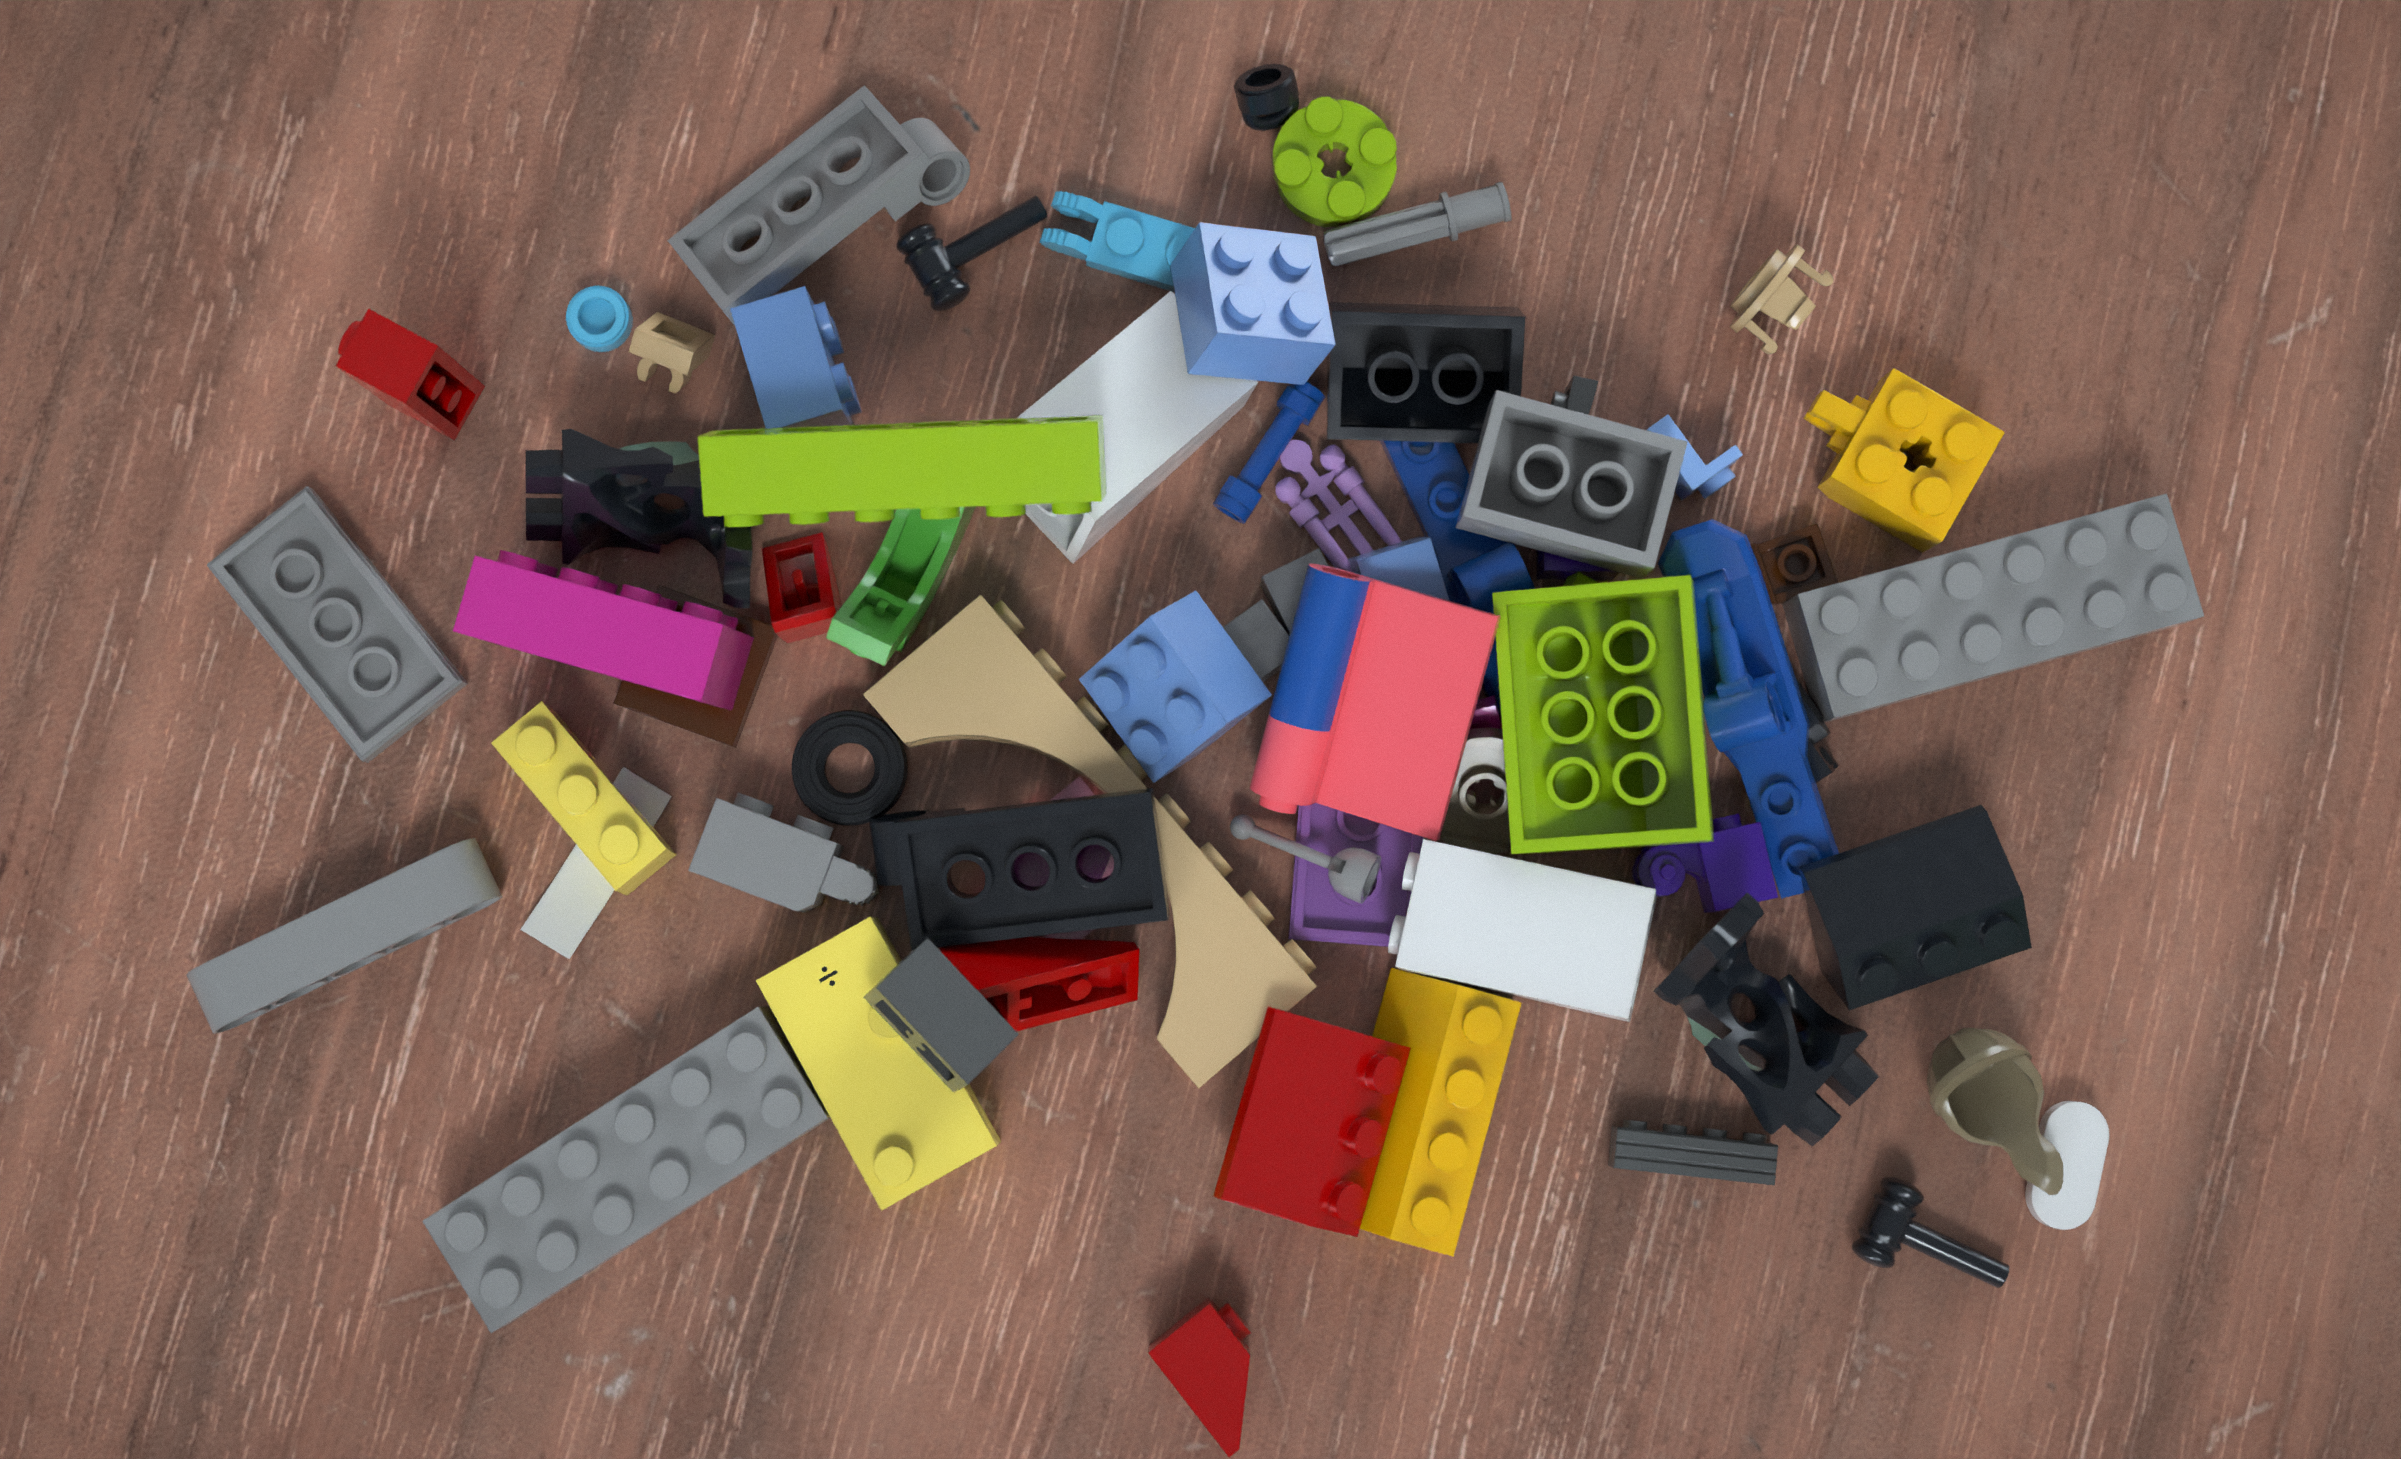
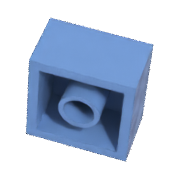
(1252, 304)
(792, 363)
(1174, 686)

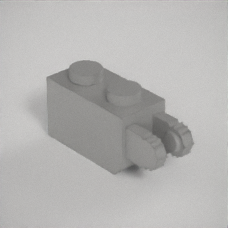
(777, 860)

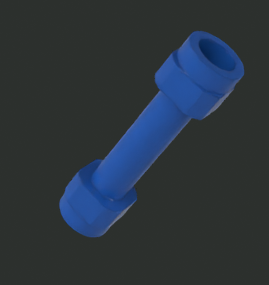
(1240, 494)

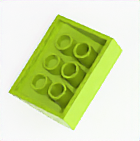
(1603, 716)

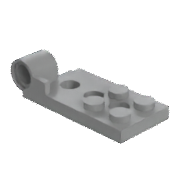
(894, 172)

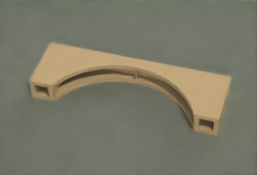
(987, 686)

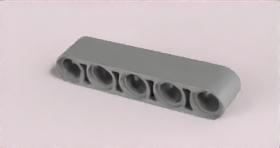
(344, 935)

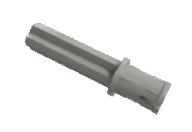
(1417, 224)

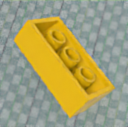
(1441, 1108)

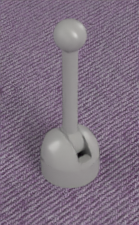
(1349, 871)

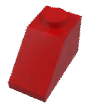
(1209, 1368)

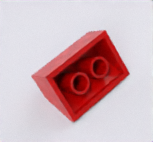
(1312, 1122)

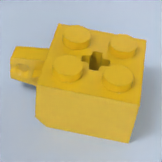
(1869, 464)

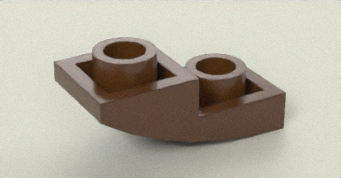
(1794, 564)

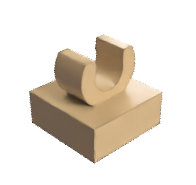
(672, 345)

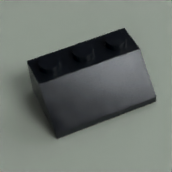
(1419, 369)
(1914, 908)

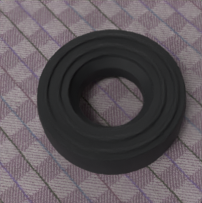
(810, 762)

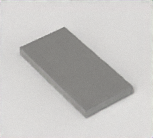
(337, 624)

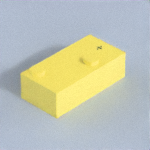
(878, 1092)

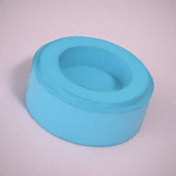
(599, 318)

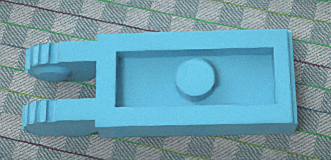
(1123, 241)

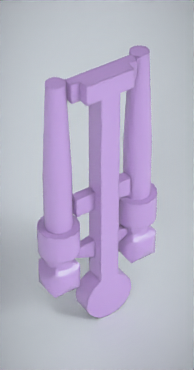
(1296, 460)

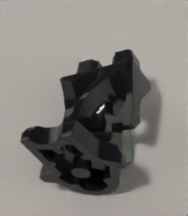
(611, 504)
(1767, 1056)

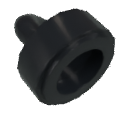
(1267, 96)

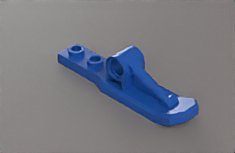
(1469, 562)
(1753, 695)

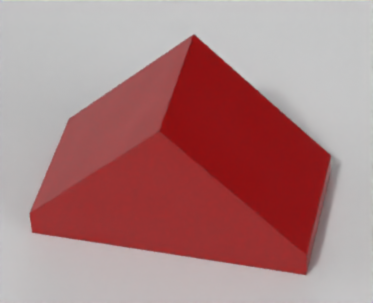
(800, 587)

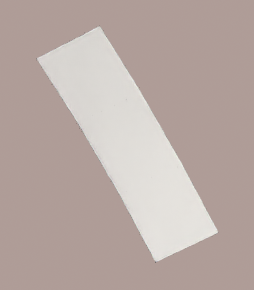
(579, 888)

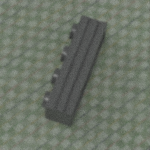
(1693, 1155)

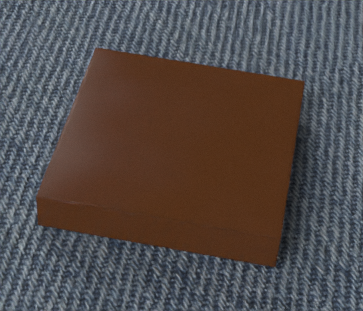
(697, 716)

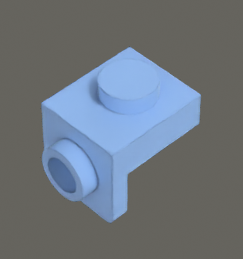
(1694, 473)

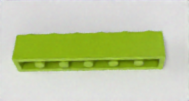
(903, 468)

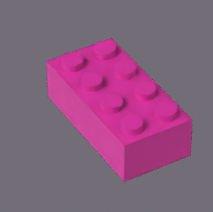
(591, 628)

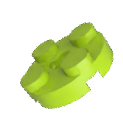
(1330, 126)

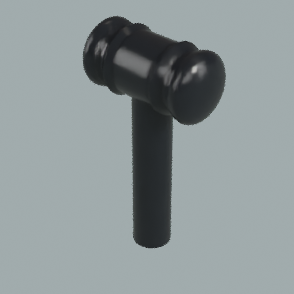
(937, 264)
(1891, 1225)

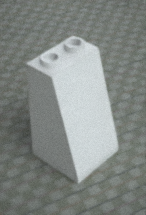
(1150, 419)
(1523, 929)

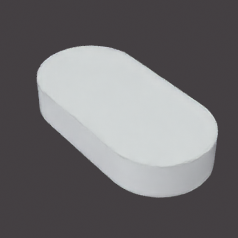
(2082, 1141)

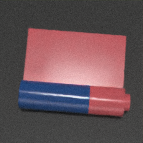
(1373, 701)

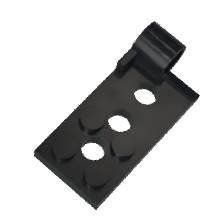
(923, 846)

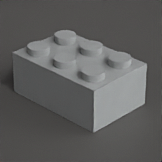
(1571, 484)

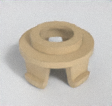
(1776, 295)

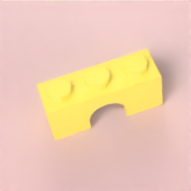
(583, 799)

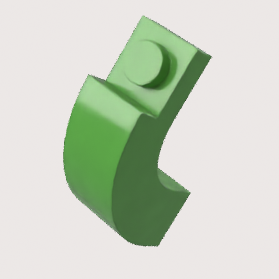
(898, 584)

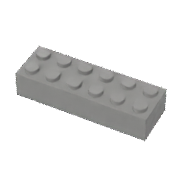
(1992, 608)
(627, 1168)

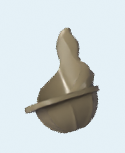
(1994, 1098)

